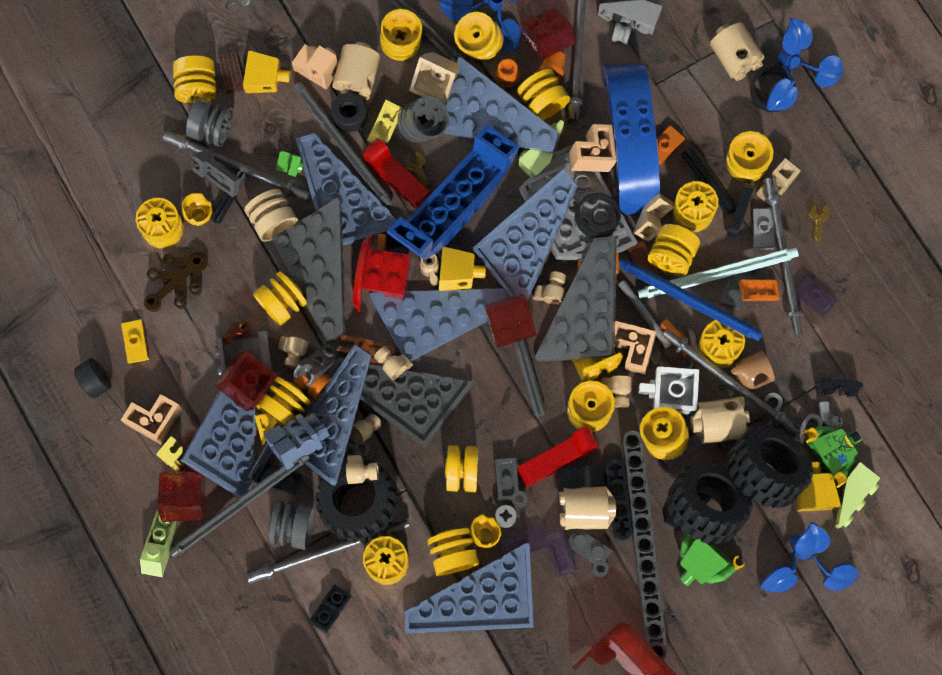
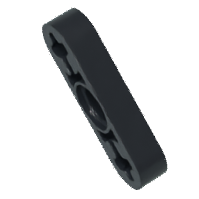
(740, 210)

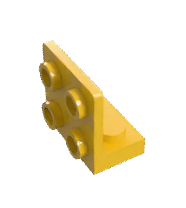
(591, 368)

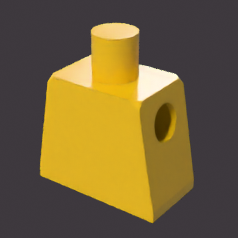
(263, 73)
(458, 270)
(820, 493)

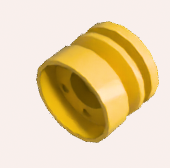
(400, 25)
(194, 78)
(543, 94)
(691, 216)
(159, 233)
(674, 250)
(280, 298)
(721, 355)
(283, 401)
(452, 551)
(381, 572)

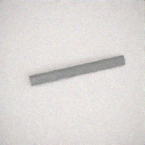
(644, 313)

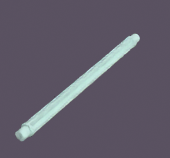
(724, 271)

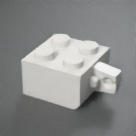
(673, 389)

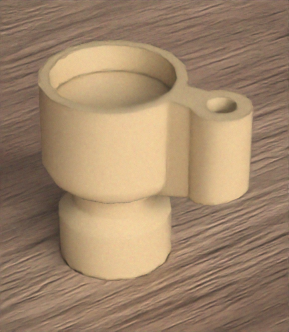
(430, 267)
(552, 292)
(295, 348)
(392, 365)
(620, 387)
(363, 429)
(358, 472)

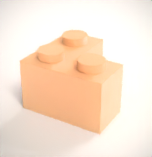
(316, 64)
(596, 153)
(638, 342)
(154, 423)

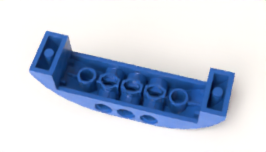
(633, 135)
(457, 196)

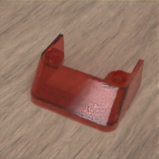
(629, 650)

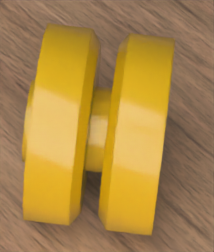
(478, 36)
(749, 156)
(592, 394)
(664, 433)
(459, 468)

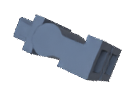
(296, 438)

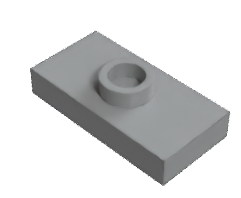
(763, 229)

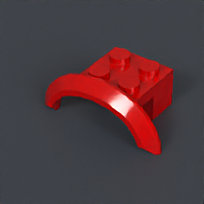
(380, 272)

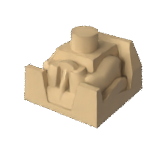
(434, 76)

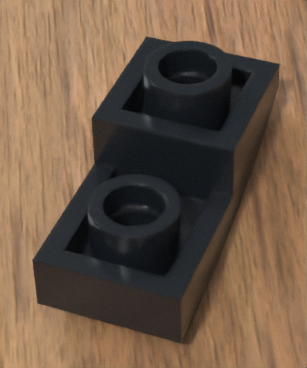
(845, 387)
(580, 477)
(330, 609)

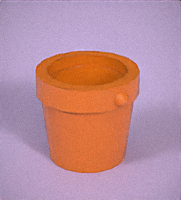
(556, 63)
(507, 74)

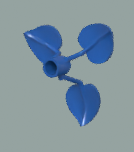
(459, 8)
(797, 38)
(805, 545)

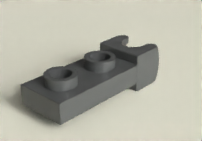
(216, 173)
(316, 364)

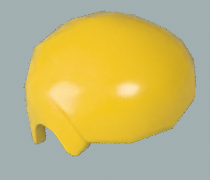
(196, 209)
(485, 531)

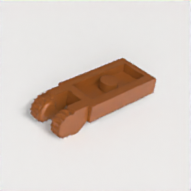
(368, 346)

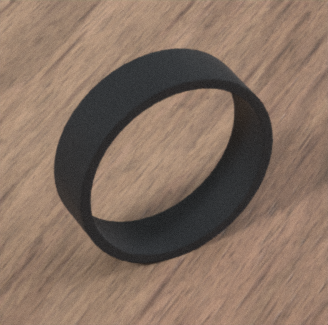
(777, 71)
(598, 196)

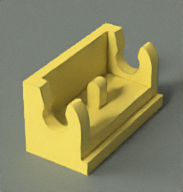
(385, 122)
(170, 453)

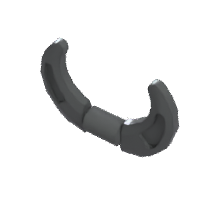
(656, 358)

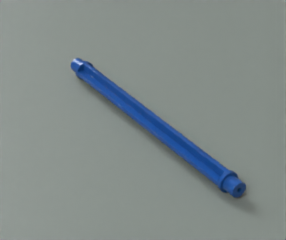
(690, 299)

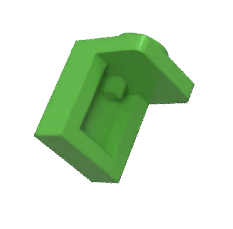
(289, 163)

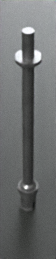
(575, 102)
(183, 143)
(773, 199)
(779, 418)
(269, 570)

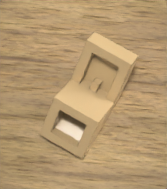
(784, 175)
(649, 220)

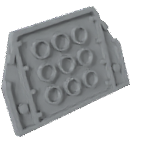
(594, 214)

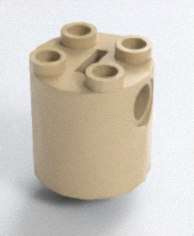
(733, 44)
(356, 69)
(720, 420)
(587, 508)

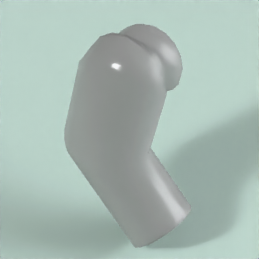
(828, 418)

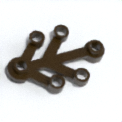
(177, 279)

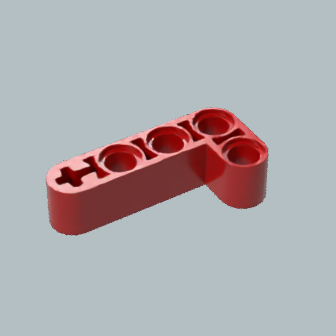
(394, 174)
(558, 457)

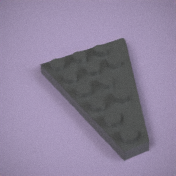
(314, 261)
(587, 315)
(413, 401)

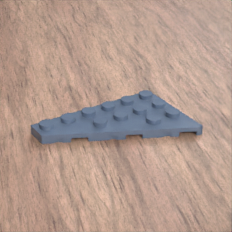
(480, 102)
(331, 179)
(523, 240)
(432, 317)
(337, 411)
(224, 445)
(485, 600)

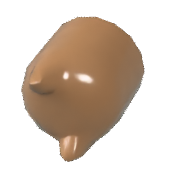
(754, 371)

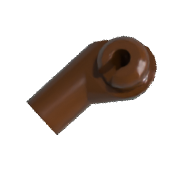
(235, 330)

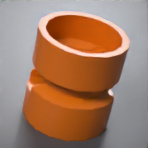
(315, 389)

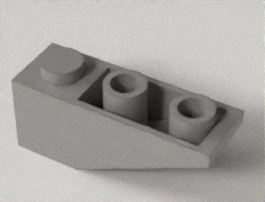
(638, 14)

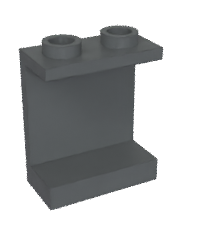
(256, 346)

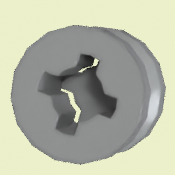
(621, 33)
(505, 520)

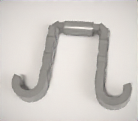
(803, 425)

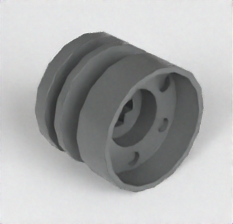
(423, 119)
(209, 122)
(291, 525)

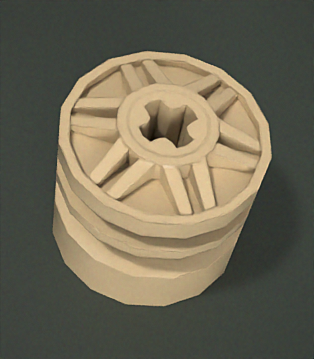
(270, 214)

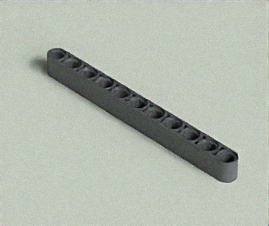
(647, 535)

